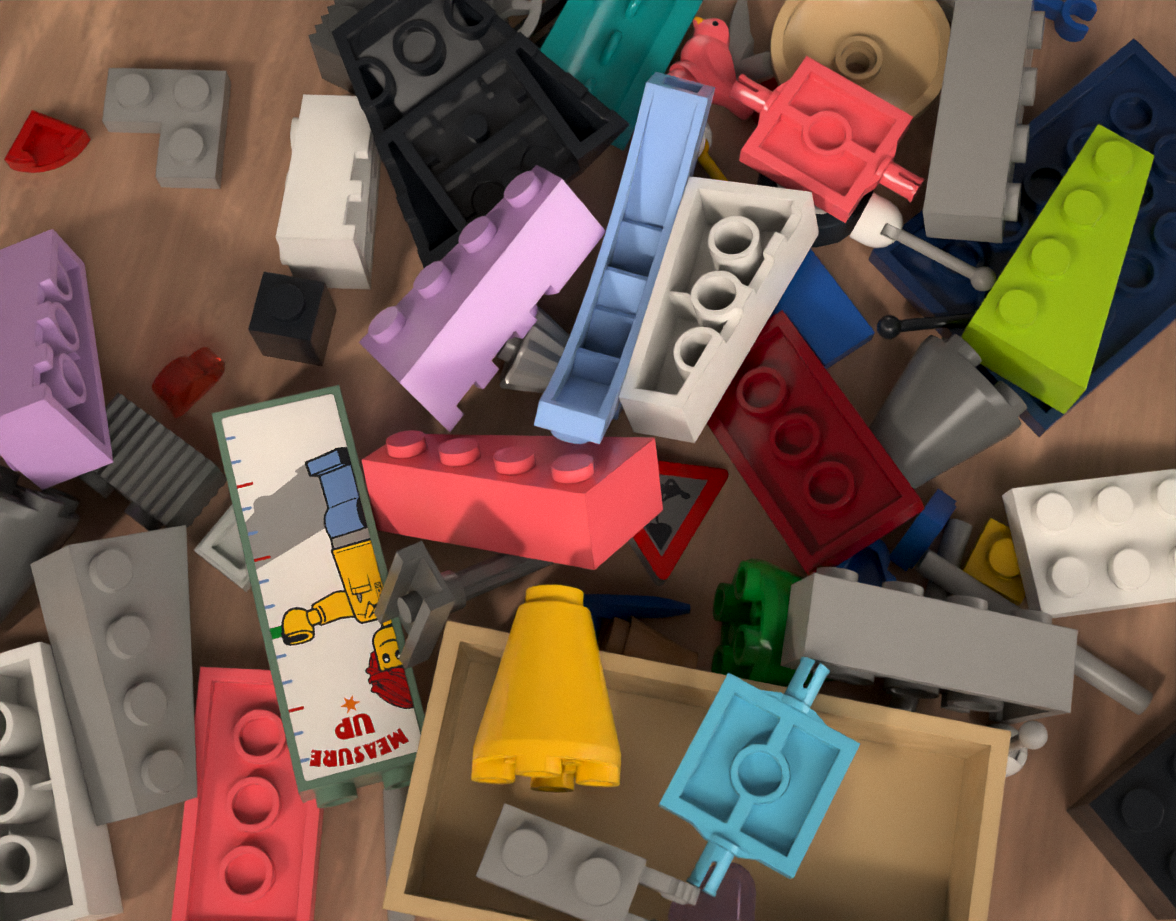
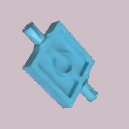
(759, 776)

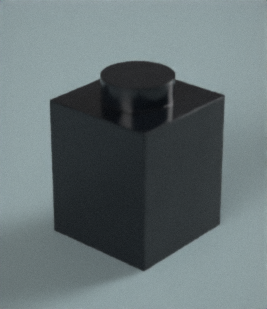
(292, 318)

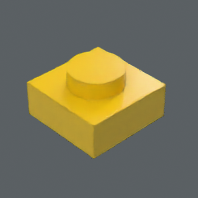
(995, 562)

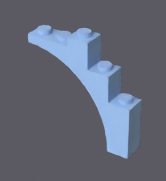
(599, 349)

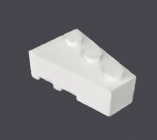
(330, 194)

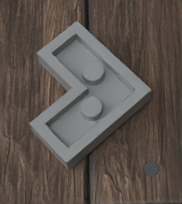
(185, 110)

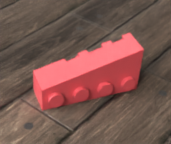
(516, 493)

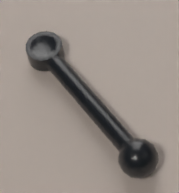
(890, 326)

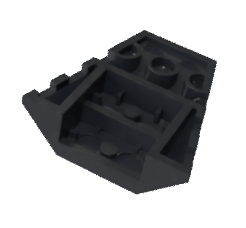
(464, 110)

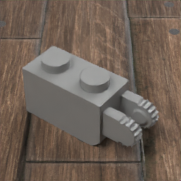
(571, 869)

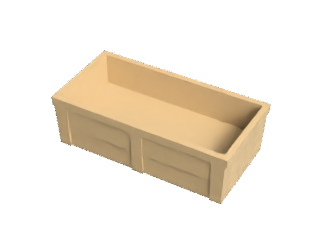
(898, 843)

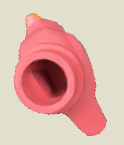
(709, 62)

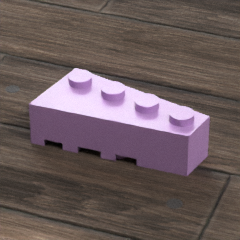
(483, 292)
(49, 365)

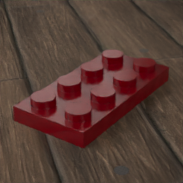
(808, 452)

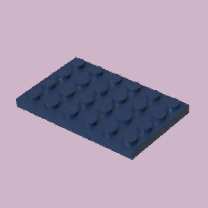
(1138, 102)

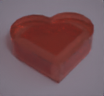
(187, 380)

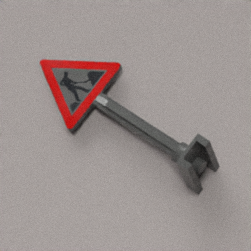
(426, 597)

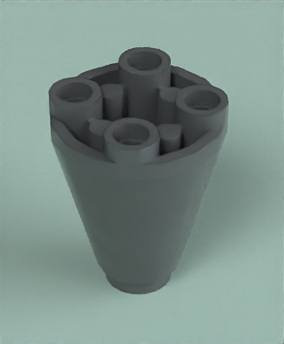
(944, 411)
(30, 529)

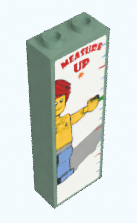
(315, 585)

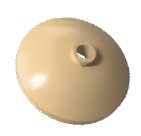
(894, 40)

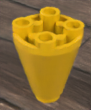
(549, 701)

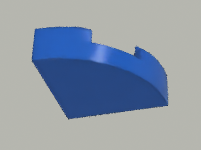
(923, 530)

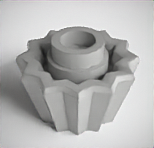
(534, 358)

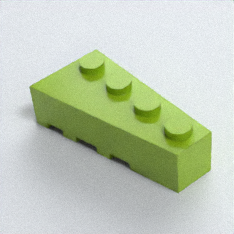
(1058, 287)

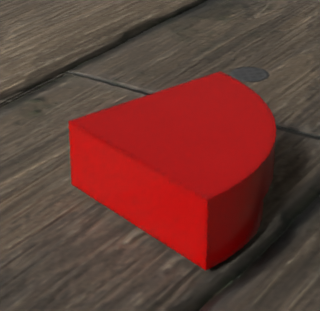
(45, 144)

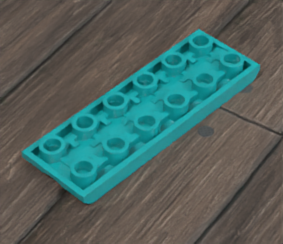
(618, 48)

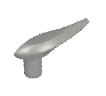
(742, 46)

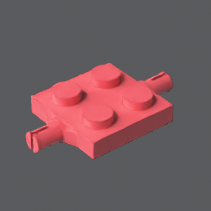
(826, 138)

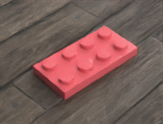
(248, 835)

